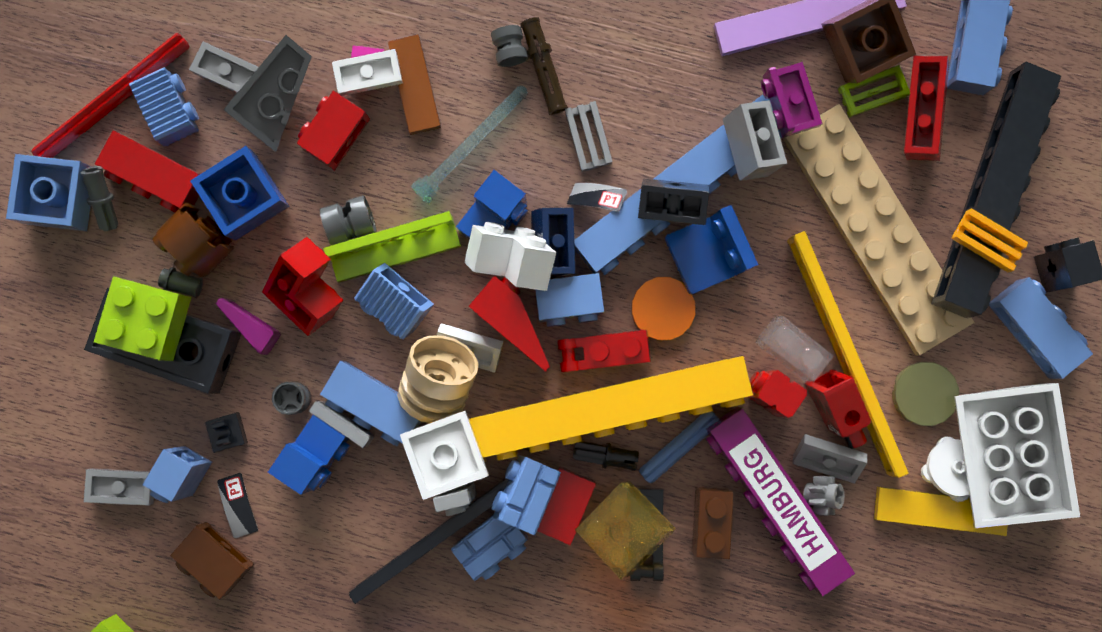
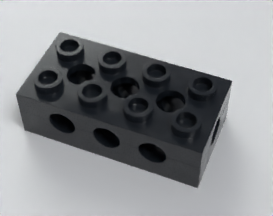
(204, 373)

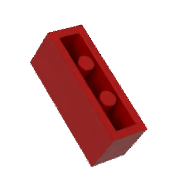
(926, 108)
(147, 171)

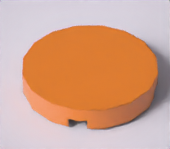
(663, 308)

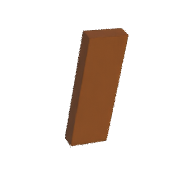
(416, 87)

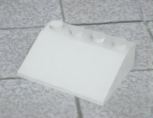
(1017, 455)

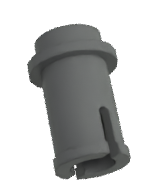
(179, 282)

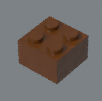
(868, 39)

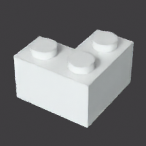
(512, 254)

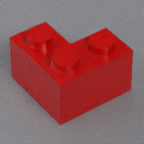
(298, 287)

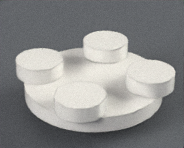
(947, 469)

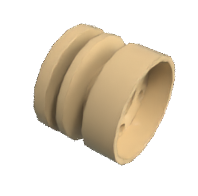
(437, 378)

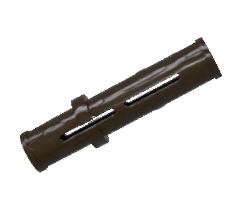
(532, 31)

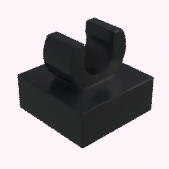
(226, 432)

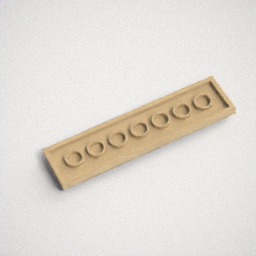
(875, 228)

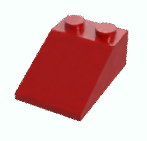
(505, 312)

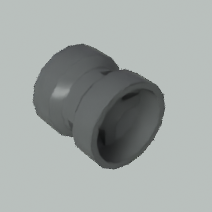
(509, 46)
(285, 398)

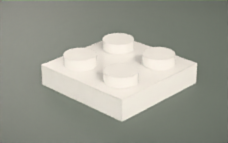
(444, 455)

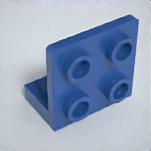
(711, 251)

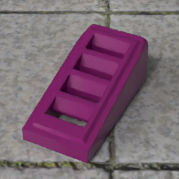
(255, 331)

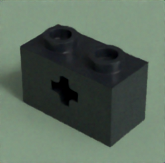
(673, 201)
(1068, 265)

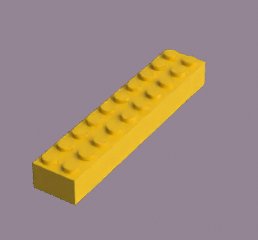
(612, 406)

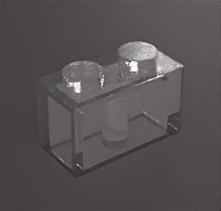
(794, 349)

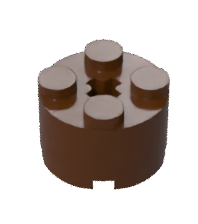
(193, 241)

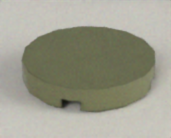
(925, 393)

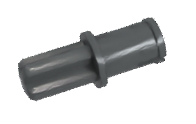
(100, 198)

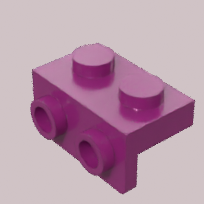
(791, 99)

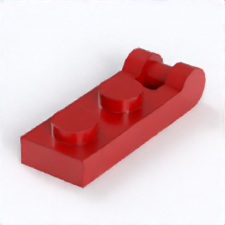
(605, 350)

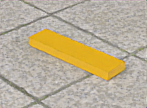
(928, 510)

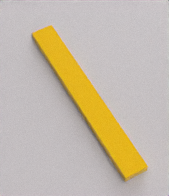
(846, 352)

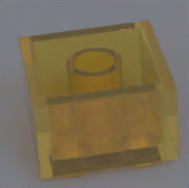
(625, 529)

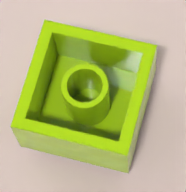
(142, 319)

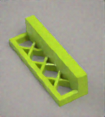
(393, 246)

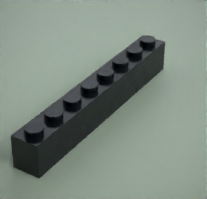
(999, 184)

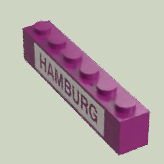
(779, 501)

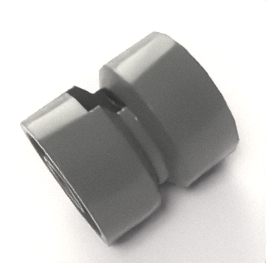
(348, 221)

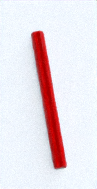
(109, 98)

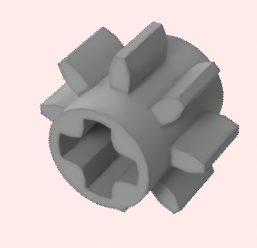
(824, 495)

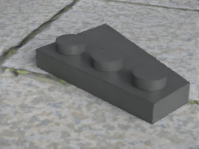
(270, 93)

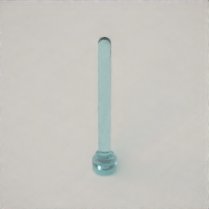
(428, 186)

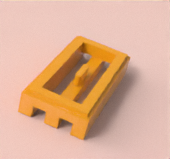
(985, 223)

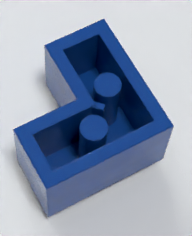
(495, 202)
(307, 460)

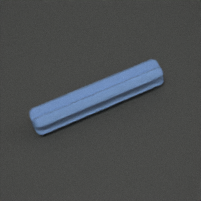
(677, 447)

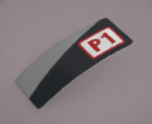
(597, 196)
(237, 505)

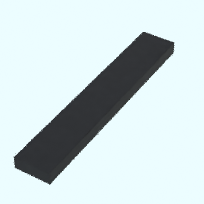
(425, 544)

